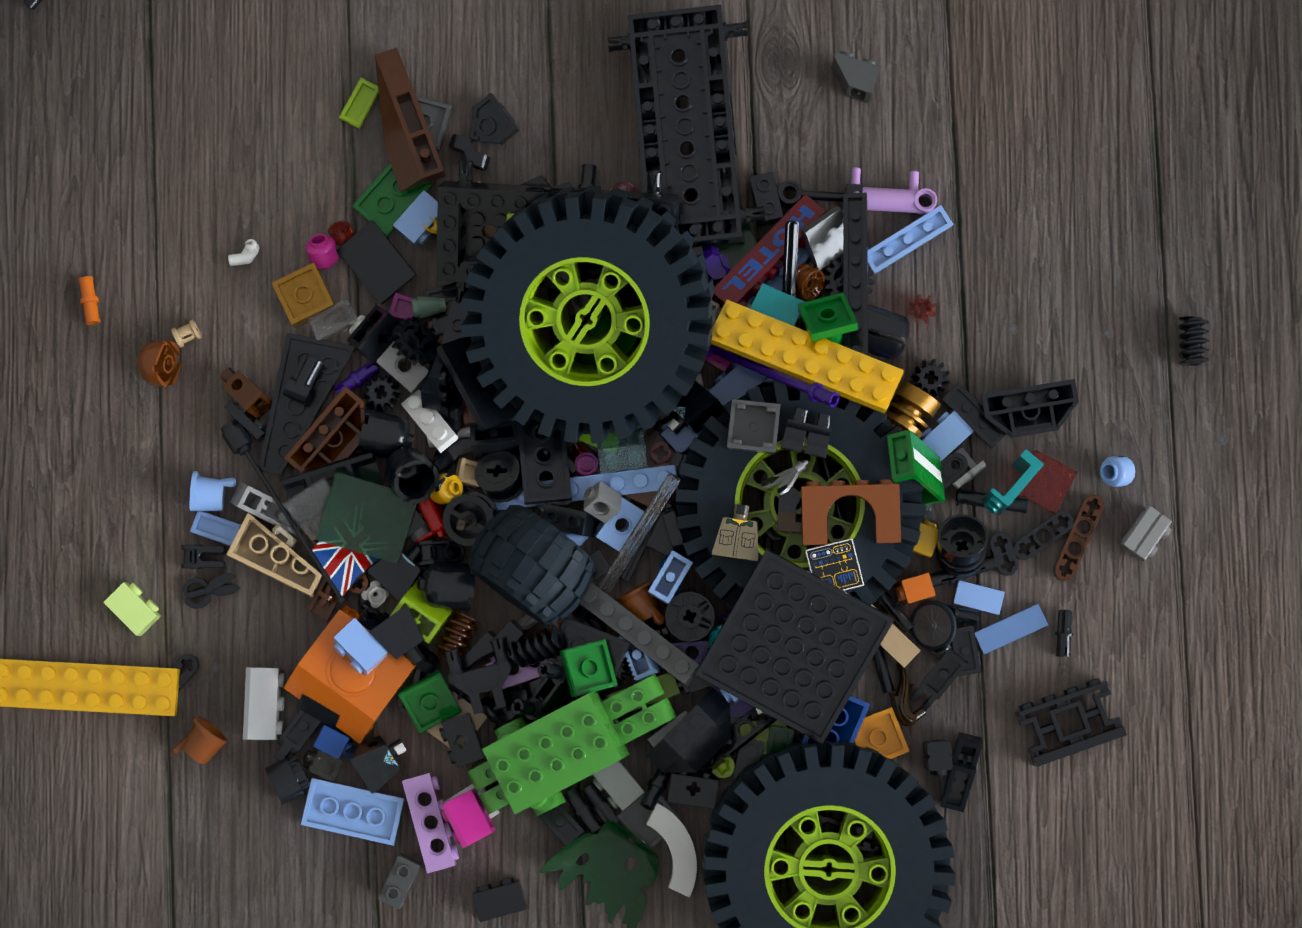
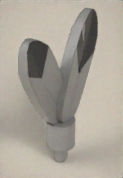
(786, 478)

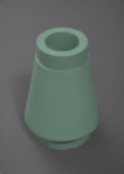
(427, 306)

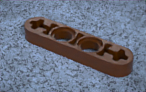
(1075, 536)

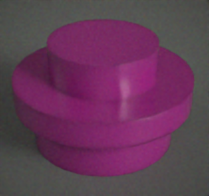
(586, 463)

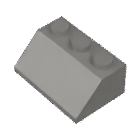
(263, 703)

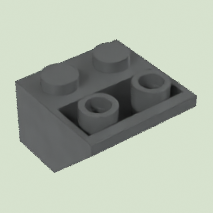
(855, 75)

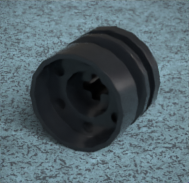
(962, 545)
(683, 629)

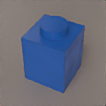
(333, 742)

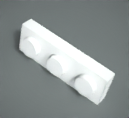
(430, 422)

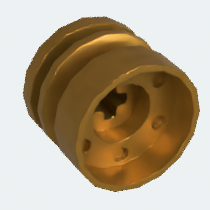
(911, 406)

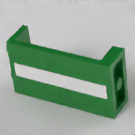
(915, 460)

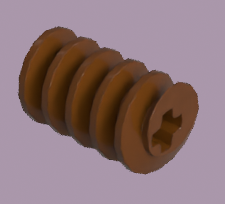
(457, 634)

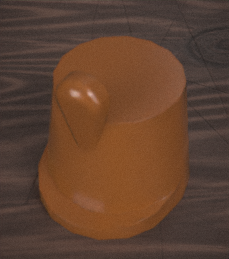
(642, 604)
(202, 741)

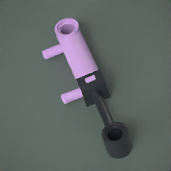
(878, 198)

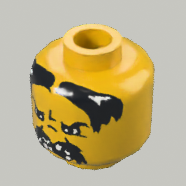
(449, 488)

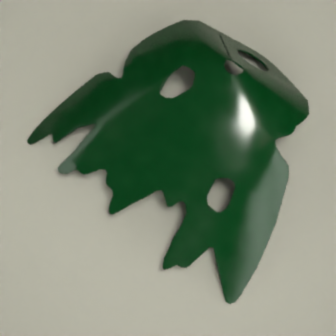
(607, 871)

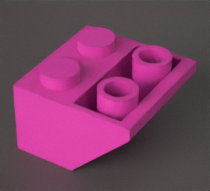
(467, 818)

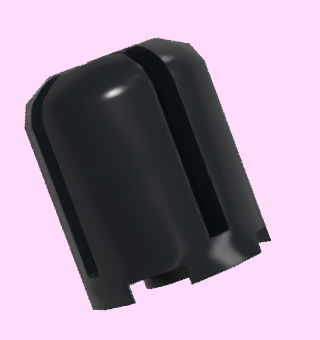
(889, 323)

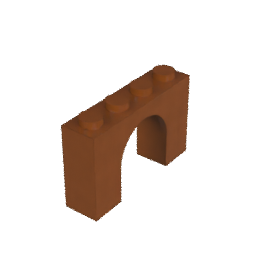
(882, 498)

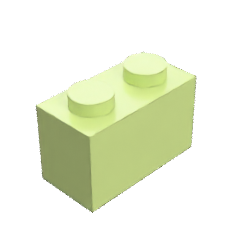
(133, 608)

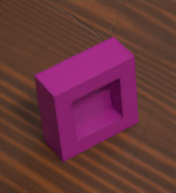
(401, 307)

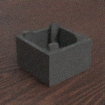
(753, 426)

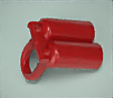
(433, 516)

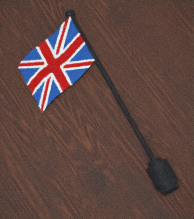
(335, 563)

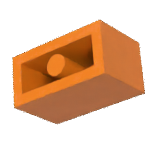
(915, 589)

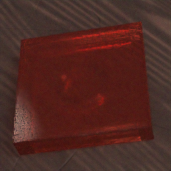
(1049, 483)

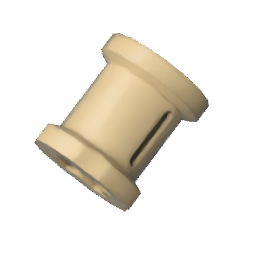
(186, 333)

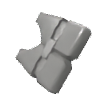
(975, 469)

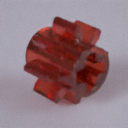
(929, 306)

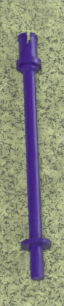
(815, 392)

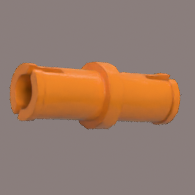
(89, 300)

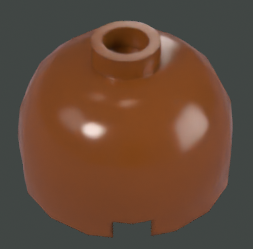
(159, 363)

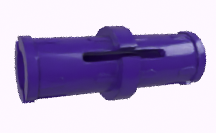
(358, 377)

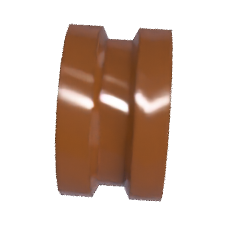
(809, 281)

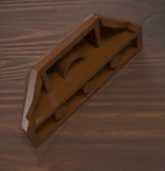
(332, 435)

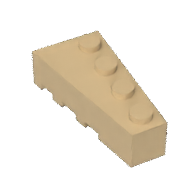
(269, 555)

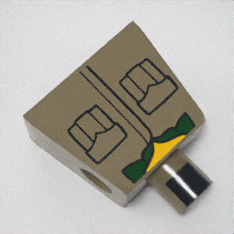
(737, 536)

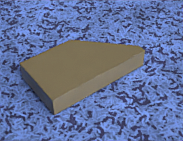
(285, 537)

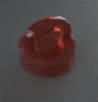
(340, 232)

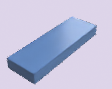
(1010, 629)

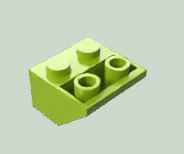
(428, 618)

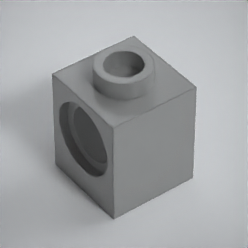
(602, 502)

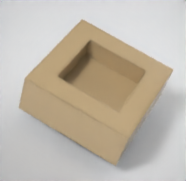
(466, 472)

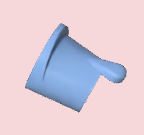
(208, 493)

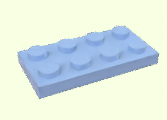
(352, 811)

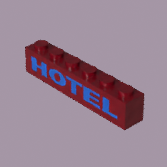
(766, 257)

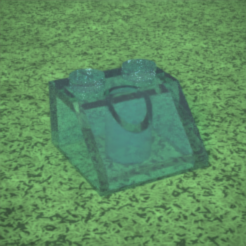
(622, 454)

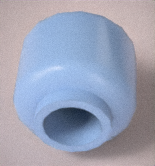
(1117, 471)

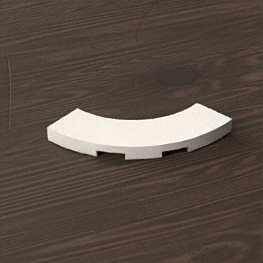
(681, 848)

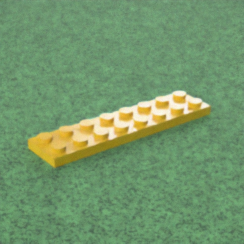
(794, 354)
(89, 687)

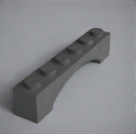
(640, 635)

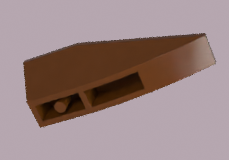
(404, 126)

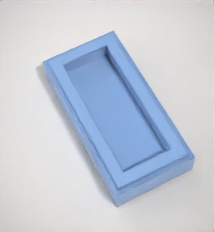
(215, 527)
(978, 597)

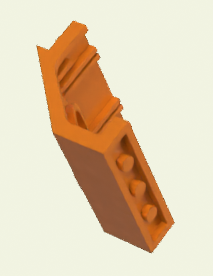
(337, 686)

